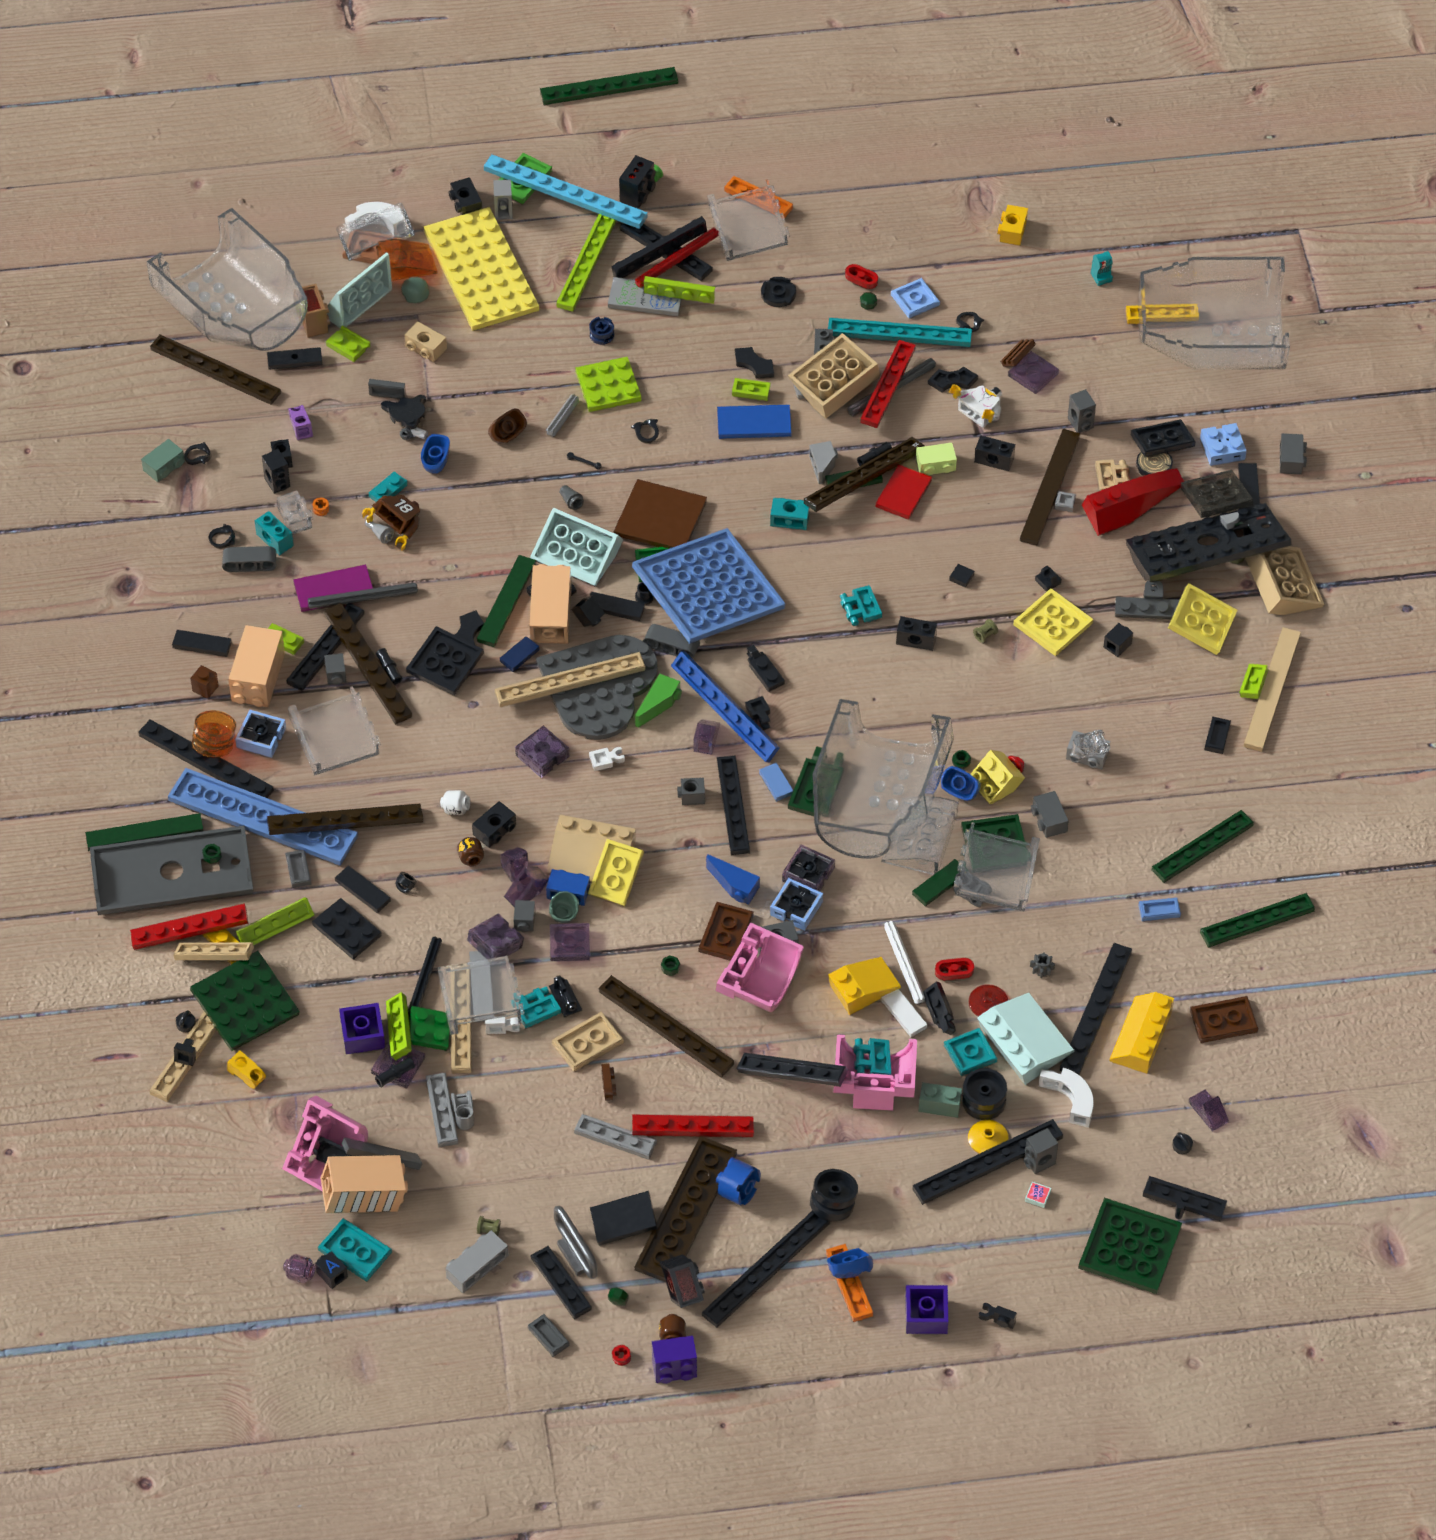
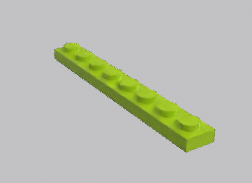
(585, 263)

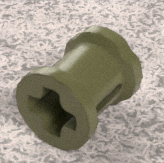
(985, 630)
(486, 1225)

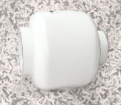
(455, 802)

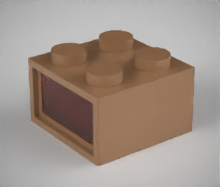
(316, 320)

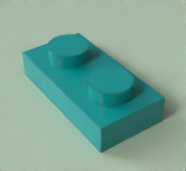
(389, 486)

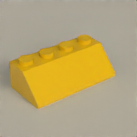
(1142, 1031)

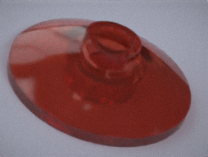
(978, 1001)

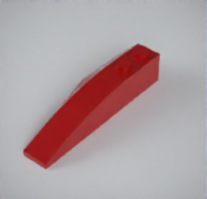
(1128, 500)

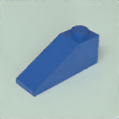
(736, 881)

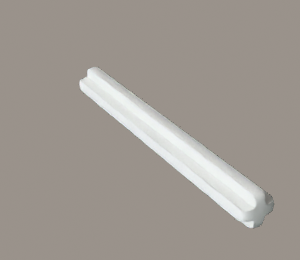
(904, 962)

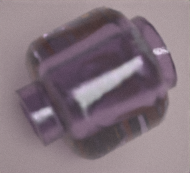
(299, 1268)

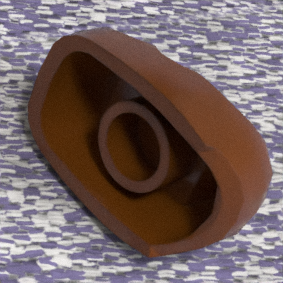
(507, 426)

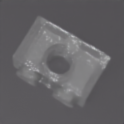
(294, 512)

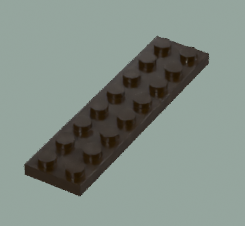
(685, 1207)

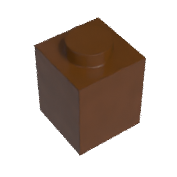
(204, 682)

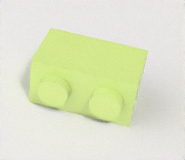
(936, 459)

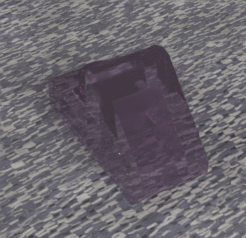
(1209, 1109)

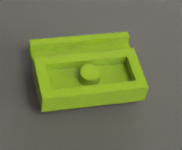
(348, 343)

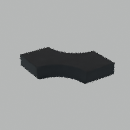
(749, 359)
(944, 380)
(470, 625)

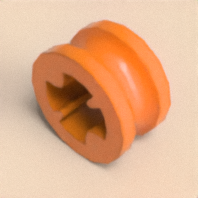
(320, 511)

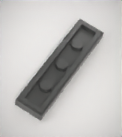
(361, 1148)

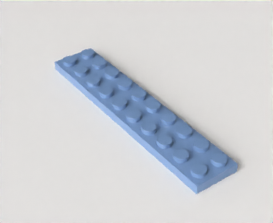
(251, 810)

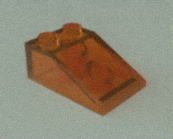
(407, 258)

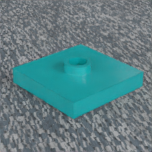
(970, 1051)

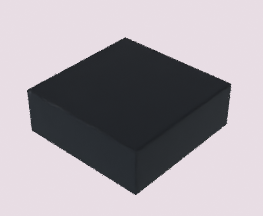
(961, 575)

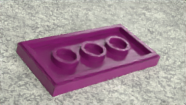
(331, 583)

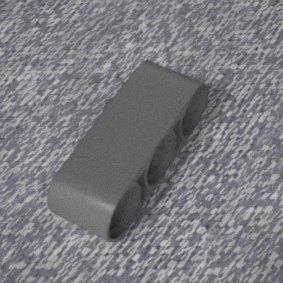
(249, 559)
(669, 641)

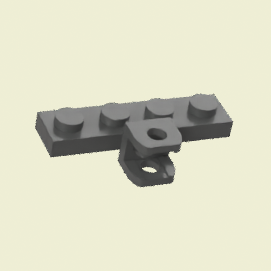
(1150, 606)

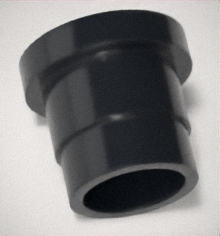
(643, 594)

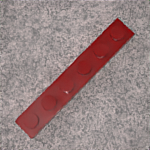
(888, 384)
(189, 926)
(692, 1125)

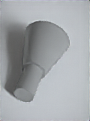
(383, 533)

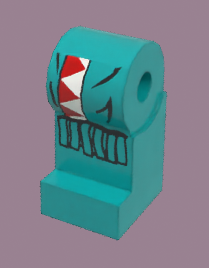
(1101, 268)

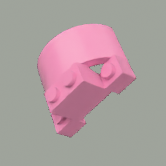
(761, 979)
(877, 1090)
(319, 1121)

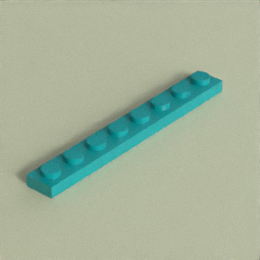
(901, 331)

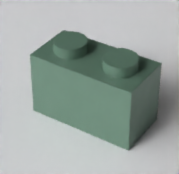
(163, 460)
(940, 1100)

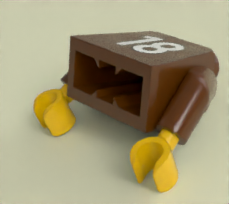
(397, 513)

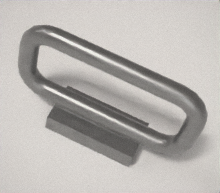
(573, 1245)

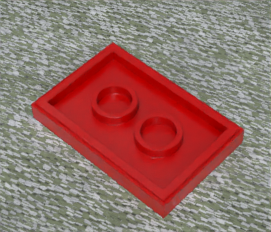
(903, 492)

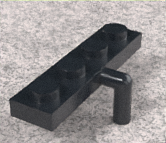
(1184, 1199)

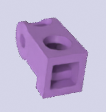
(300, 422)

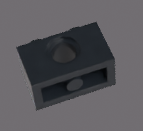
(464, 196)
(994, 453)
(276, 471)
(916, 633)
(498, 815)

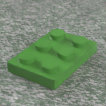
(520, 192)

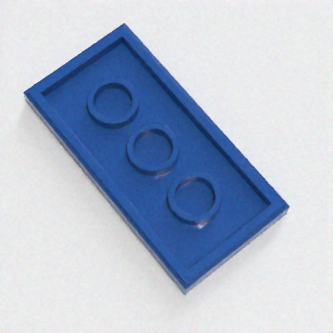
(754, 421)

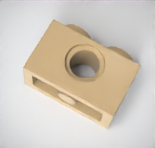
(425, 341)

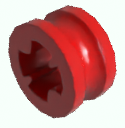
(616, 1352)

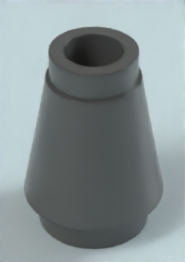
(572, 498)

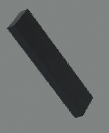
(561, 1282)

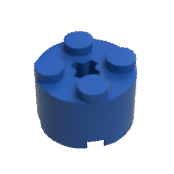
(738, 1181)

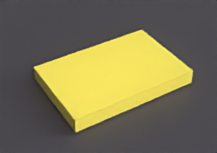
(615, 872)

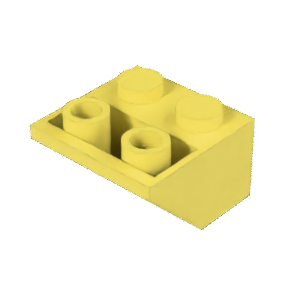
(997, 776)

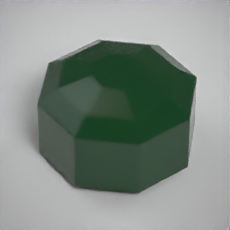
(868, 300)
(211, 853)
(670, 965)
(618, 1296)

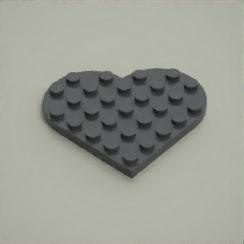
(605, 706)

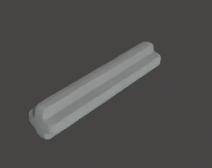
(562, 415)

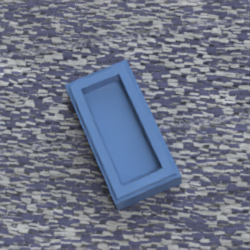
(776, 782)
(1159, 909)

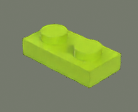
(751, 389)
(292, 641)
(1253, 681)

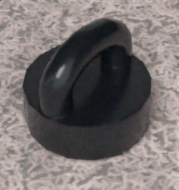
(406, 880)
(185, 1021)
(1182, 1143)

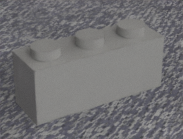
(476, 1261)

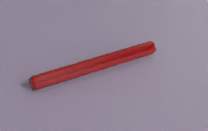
(678, 256)

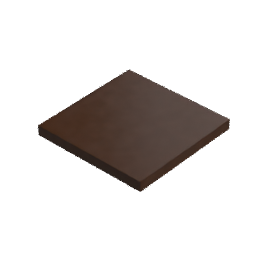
(660, 515)

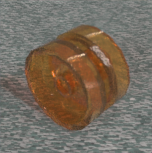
(213, 733)

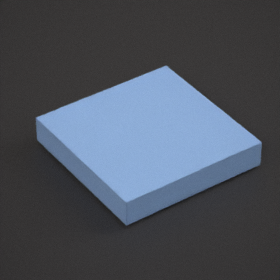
(915, 298)

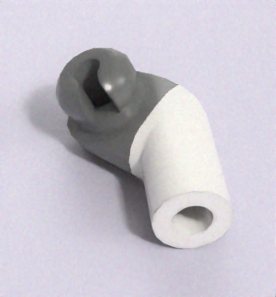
(407, 434)

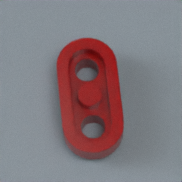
(863, 278)
(954, 969)

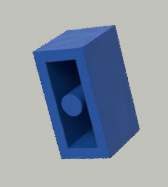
(565, 881)

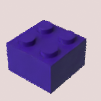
(362, 1028)
(926, 1309)
(674, 1359)

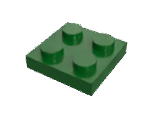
(429, 1028)

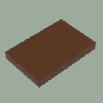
(725, 930)
(1223, 1019)

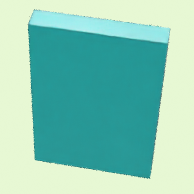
(355, 1249)

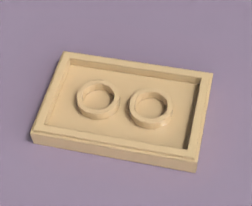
(587, 1041)

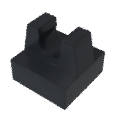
(1048, 578)
(185, 1053)

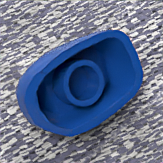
(435, 453)
(960, 783)
(850, 1263)

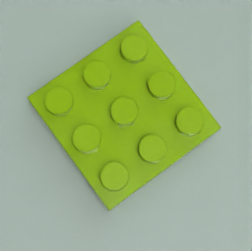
(608, 384)

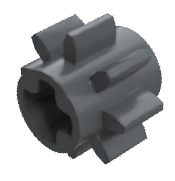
(1042, 965)

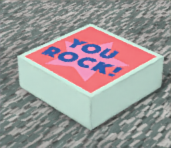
(1038, 1194)

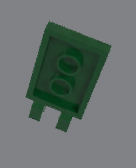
(802, 796)

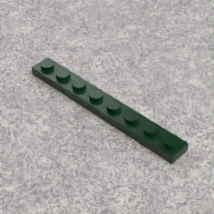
(608, 86)

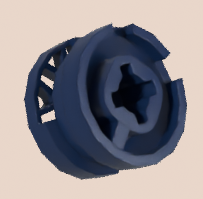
(601, 330)

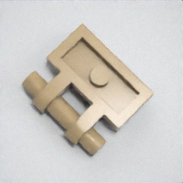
(1107, 471)

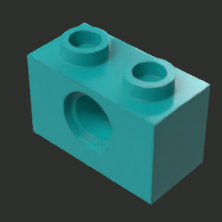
(789, 514)
(274, 533)

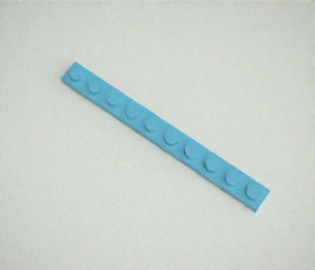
(565, 191)

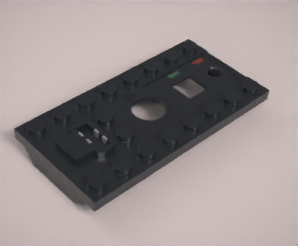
(1178, 552)

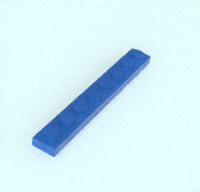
(725, 706)

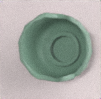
(415, 289)
(564, 907)

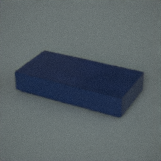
(519, 654)

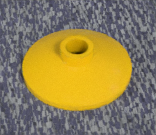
(980, 1141)

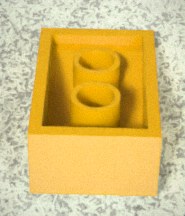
(862, 983)

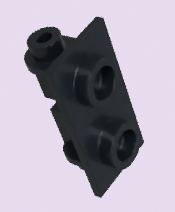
(565, 996)

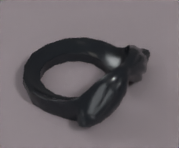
(977, 321)
(651, 422)
(201, 459)
(221, 530)

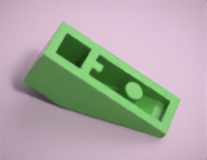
(659, 699)

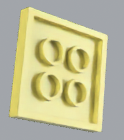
(1202, 619)
(1053, 622)

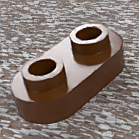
(609, 1088)

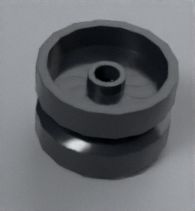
(984, 1094)
(833, 1195)

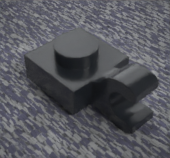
(759, 710)
(1001, 1316)

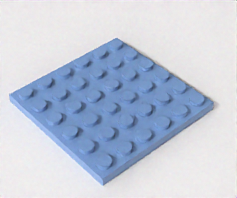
(708, 585)

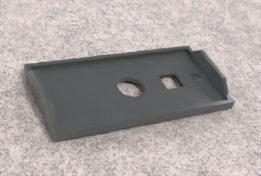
(130, 876)

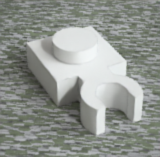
(604, 759)
(501, 1025)

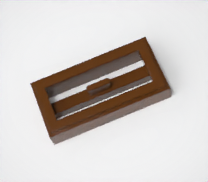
(1018, 353)

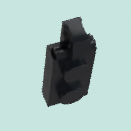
(764, 669)
(939, 1008)

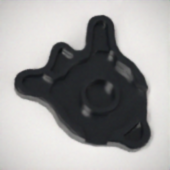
(406, 411)

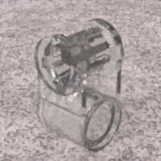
(1089, 744)

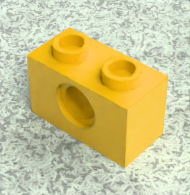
(1013, 224)

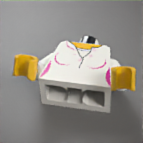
(978, 403)

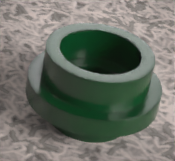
(961, 755)

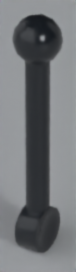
(570, 456)

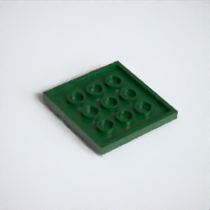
(244, 1000)
(1130, 1245)

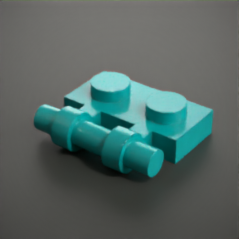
(866, 603)
(539, 1010)
(879, 1056)

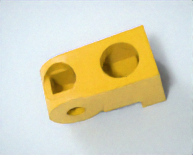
(245, 1069)

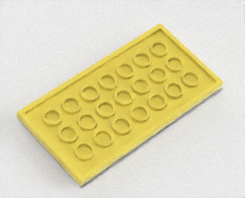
(481, 268)

